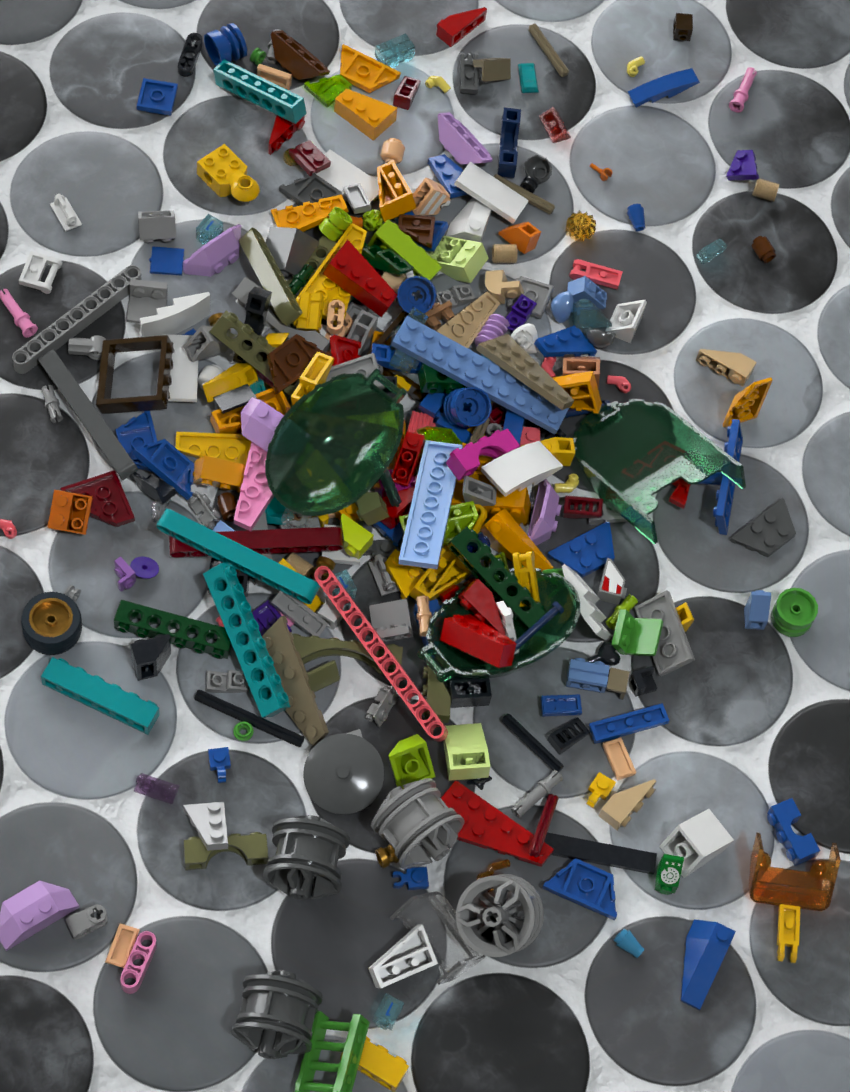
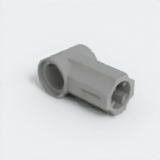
(90, 347)

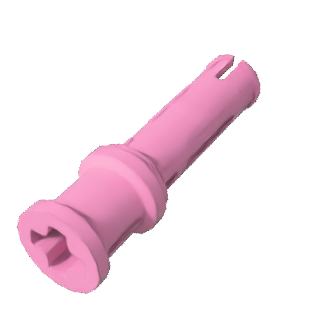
(741, 94)
(21, 318)

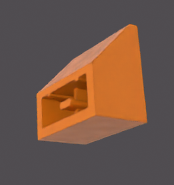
(70, 512)

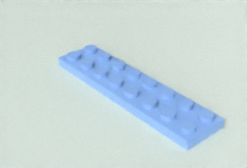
(429, 507)

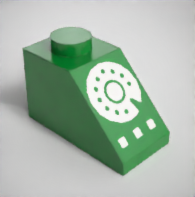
(668, 874)

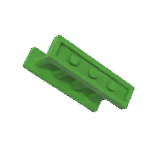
(350, 1059)

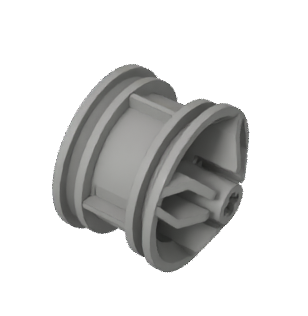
(417, 823)
(499, 915)

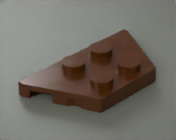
(290, 361)

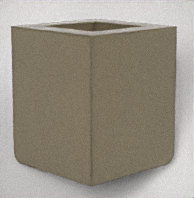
(618, 681)

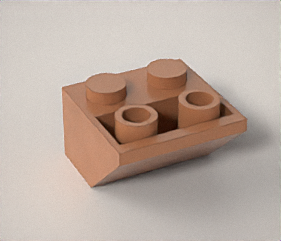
(581, 364)

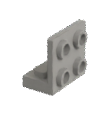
(145, 298)
(391, 620)

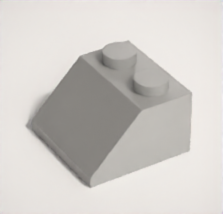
(157, 225)

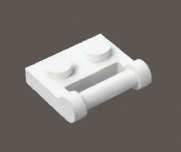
(34, 270)

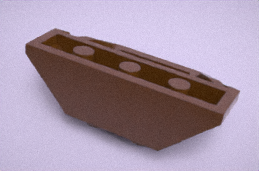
(295, 57)

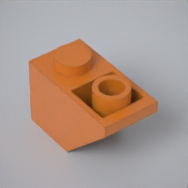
(522, 235)

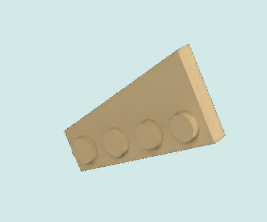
(469, 322)

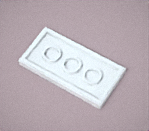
(343, 173)
(491, 192)

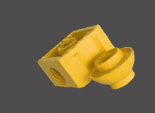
(227, 175)

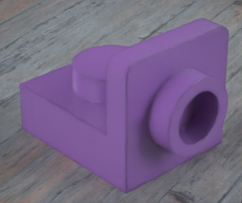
(125, 573)

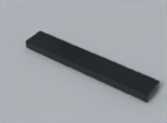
(602, 853)

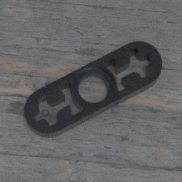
(190, 60)

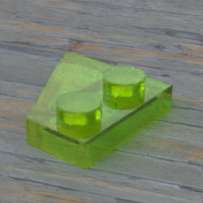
(328, 88)

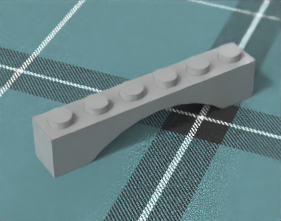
(271, 321)
(363, 329)

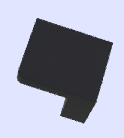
(643, 681)

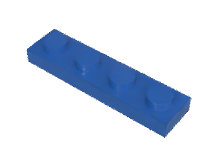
(628, 723)

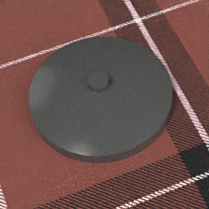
(343, 774)

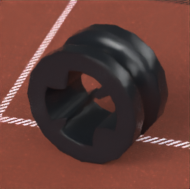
(529, 184)

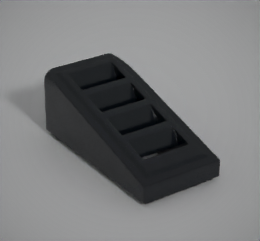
(558, 745)

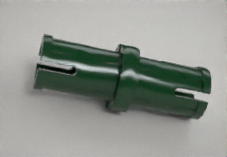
(300, 279)

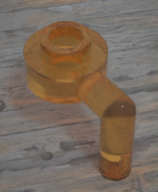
(492, 868)

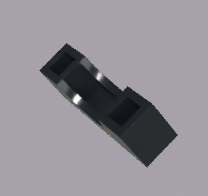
(256, 313)

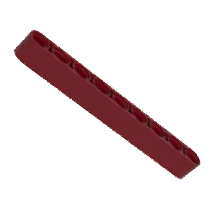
(273, 541)

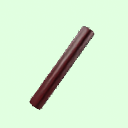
(543, 825)

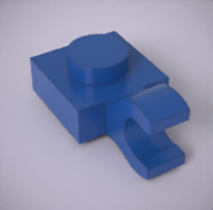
(219, 760)

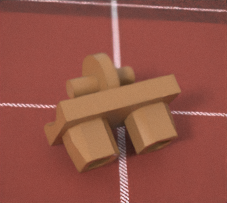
(439, 312)

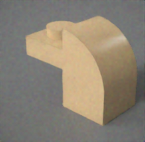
(499, 287)

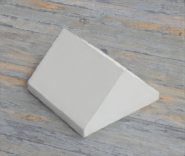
(627, 319)

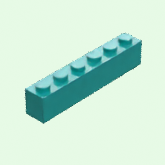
(100, 695)

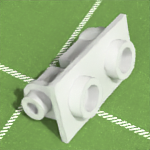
(65, 212)

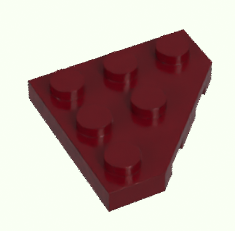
(108, 500)

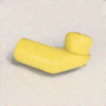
(632, 66)
(437, 81)
(568, 486)

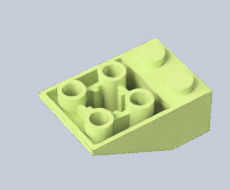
(459, 258)
(466, 752)

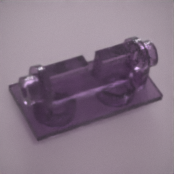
(156, 788)

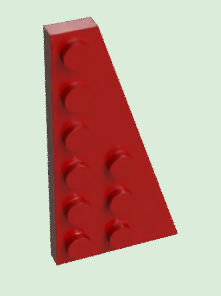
(491, 828)

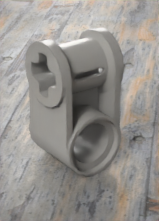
(85, 922)

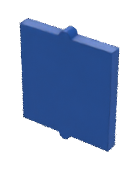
(166, 261)

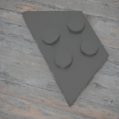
(309, 189)
(767, 531)

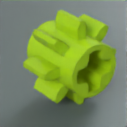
(372, 220)

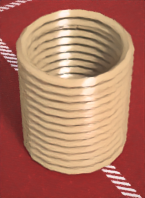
(765, 190)
(504, 253)
(300, 565)

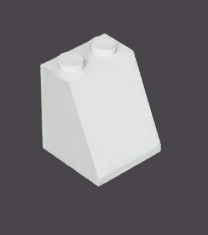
(697, 841)

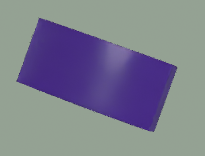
(520, 312)

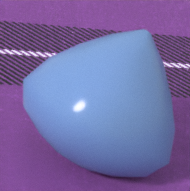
(562, 306)

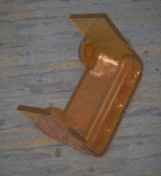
(792, 887)

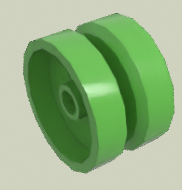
(794, 612)

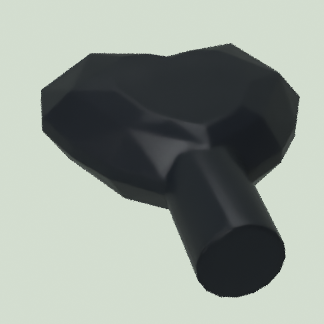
(606, 654)

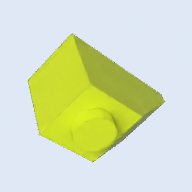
(355, 537)

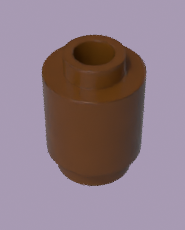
(763, 249)
(227, 506)

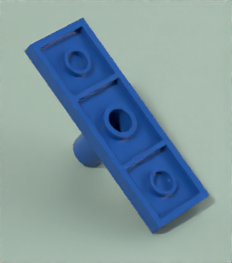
(726, 493)

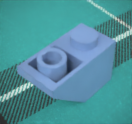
(586, 289)
(757, 610)

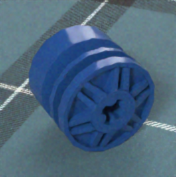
(225, 44)
(413, 284)
(476, 407)

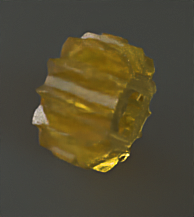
(581, 225)

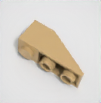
(729, 364)
(623, 804)

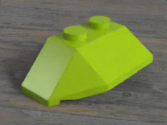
(460, 517)

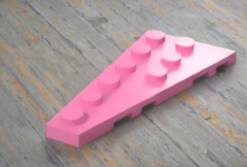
(254, 491)

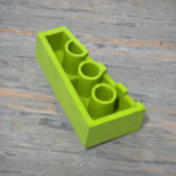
(392, 237)

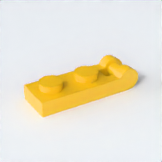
(526, 575)

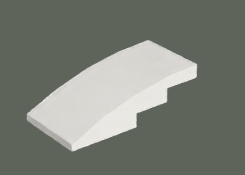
(181, 315)
(184, 372)
(521, 468)
(588, 598)

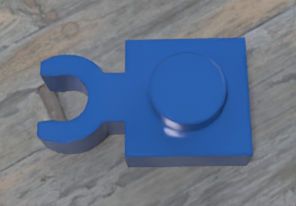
(414, 878)

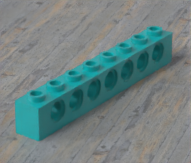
(238, 633)

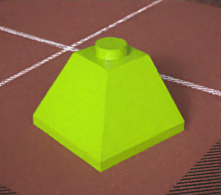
(411, 761)

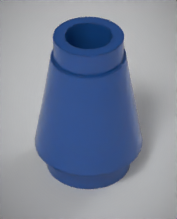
(636, 216)

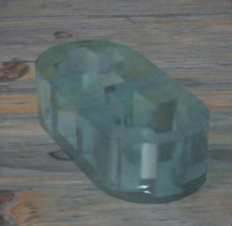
(711, 251)

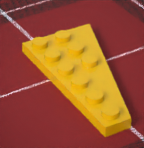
(321, 284)

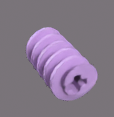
(493, 328)

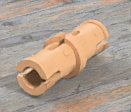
(423, 615)

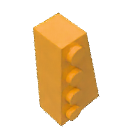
(231, 421)

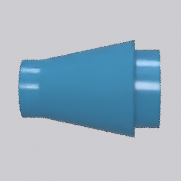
(627, 942)

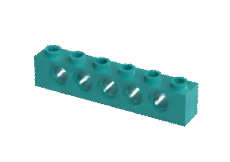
(260, 91)

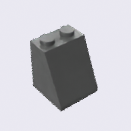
(290, 248)

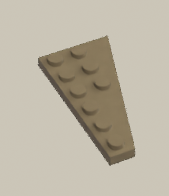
(516, 361)
(295, 682)

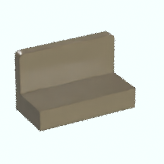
(494, 68)

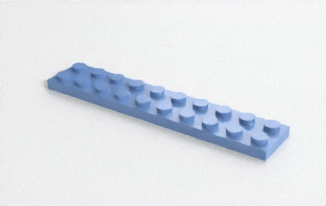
(476, 371)

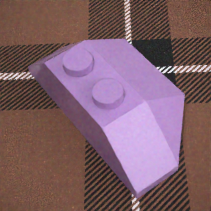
(460, 141)
(215, 254)
(259, 422)
(544, 513)
(33, 911)

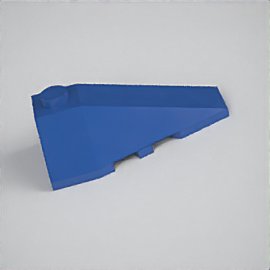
(704, 953)

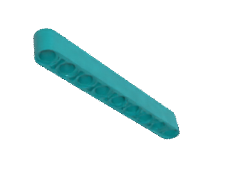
(241, 557)

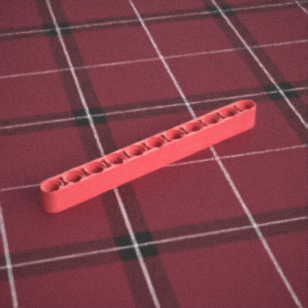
(387, 659)

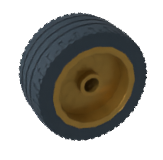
(51, 623)

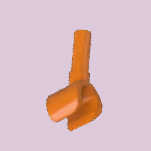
(607, 171)

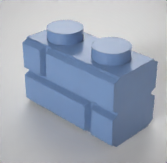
(587, 675)

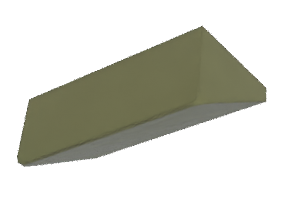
(323, 676)

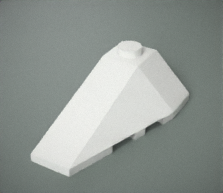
(470, 222)

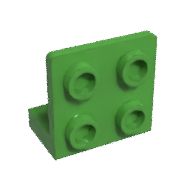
(636, 635)

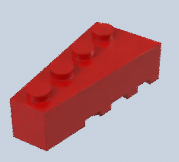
(360, 279)
(478, 640)

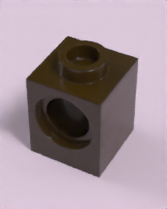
(682, 27)

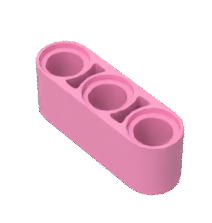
(138, 952)

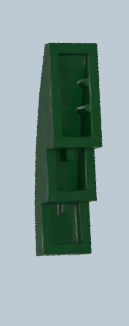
(385, 260)

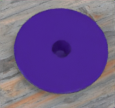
(145, 567)

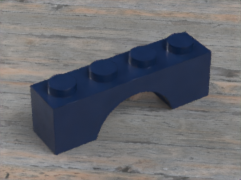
(508, 142)

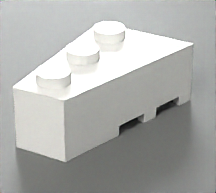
(405, 958)

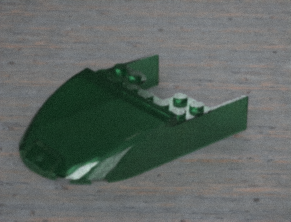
(641, 450)

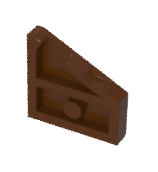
(418, 228)

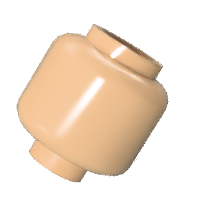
(392, 150)

